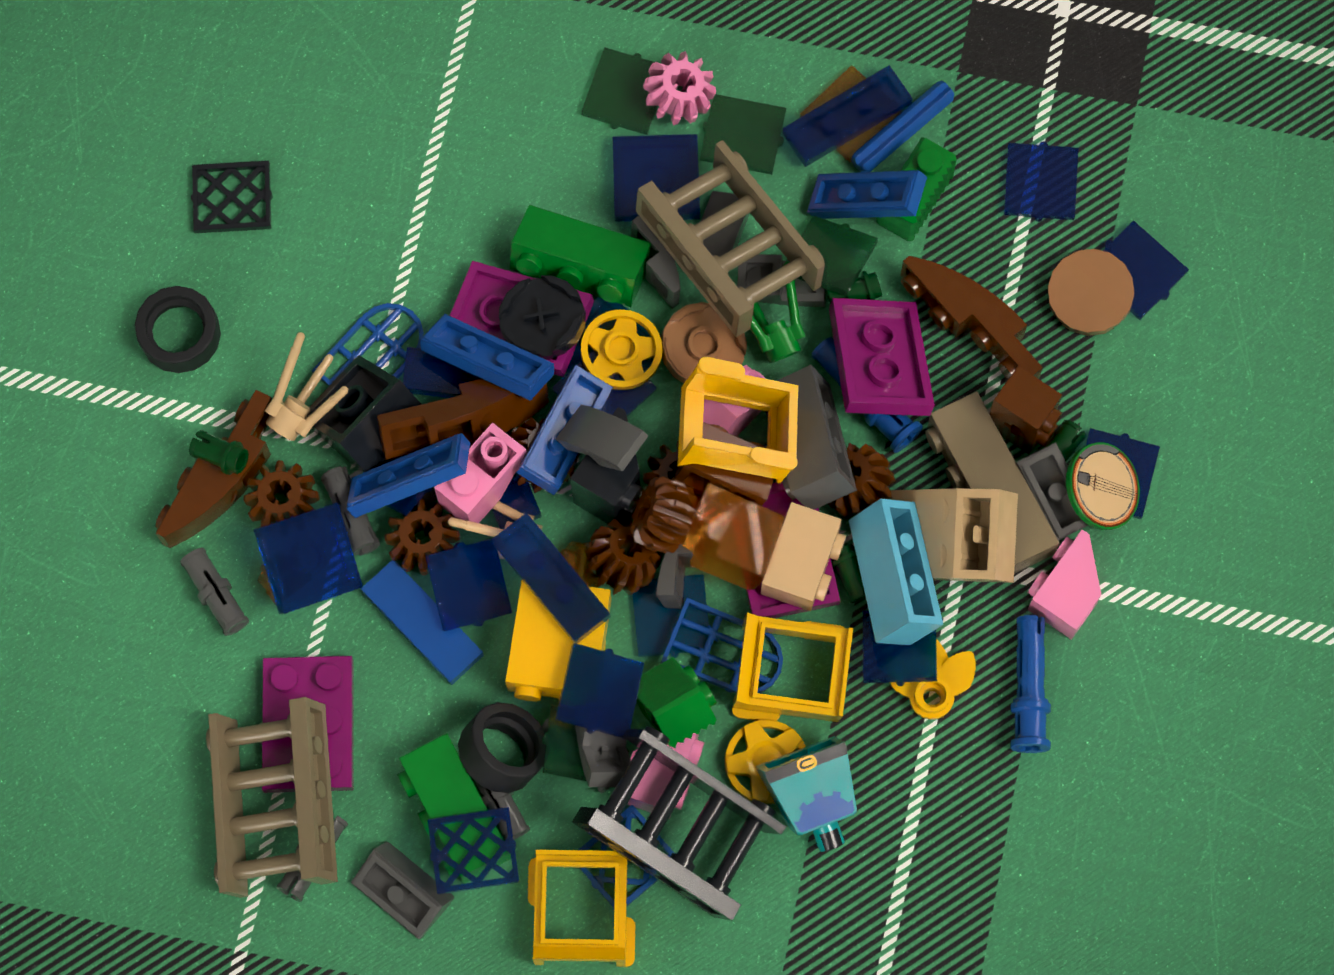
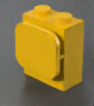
(543, 648)

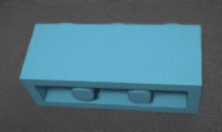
(895, 572)

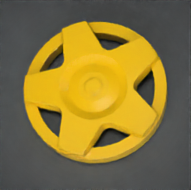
(621, 349)
(759, 749)

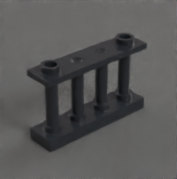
(642, 845)

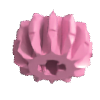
(663, 84)

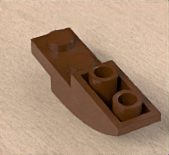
(964, 304)
(469, 414)
(205, 489)

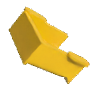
(728, 384)
(757, 706)
(618, 950)

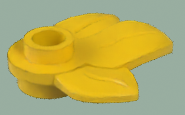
(953, 678)

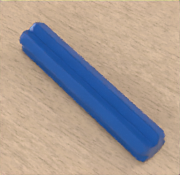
(902, 127)

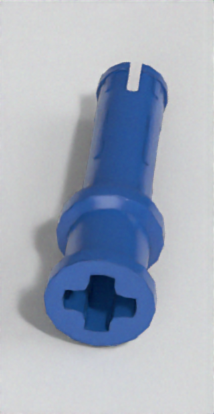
(896, 428)
(1030, 705)

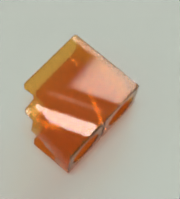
(732, 537)

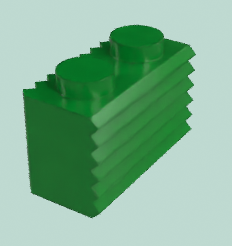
(939, 168)
(675, 701)

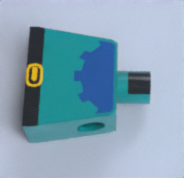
(813, 790)

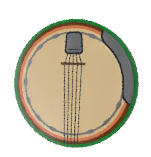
(1102, 486)

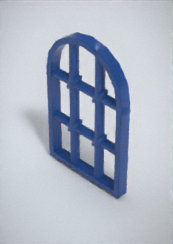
(395, 346)
(713, 634)

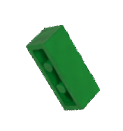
(581, 254)
(444, 791)

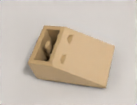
(967, 532)

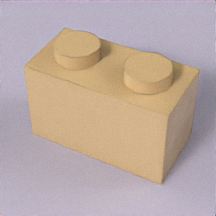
(802, 557)

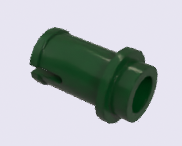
(865, 287)
(1067, 438)
(228, 456)
(849, 573)

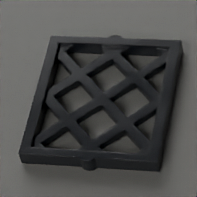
(231, 168)

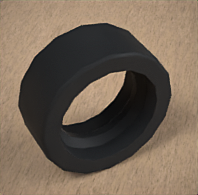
(172, 298)
(484, 766)

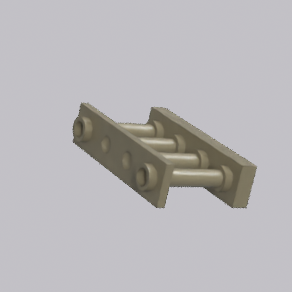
(710, 272)
(310, 813)

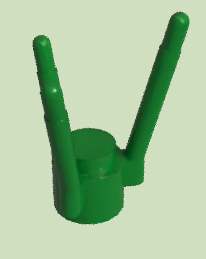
(777, 339)

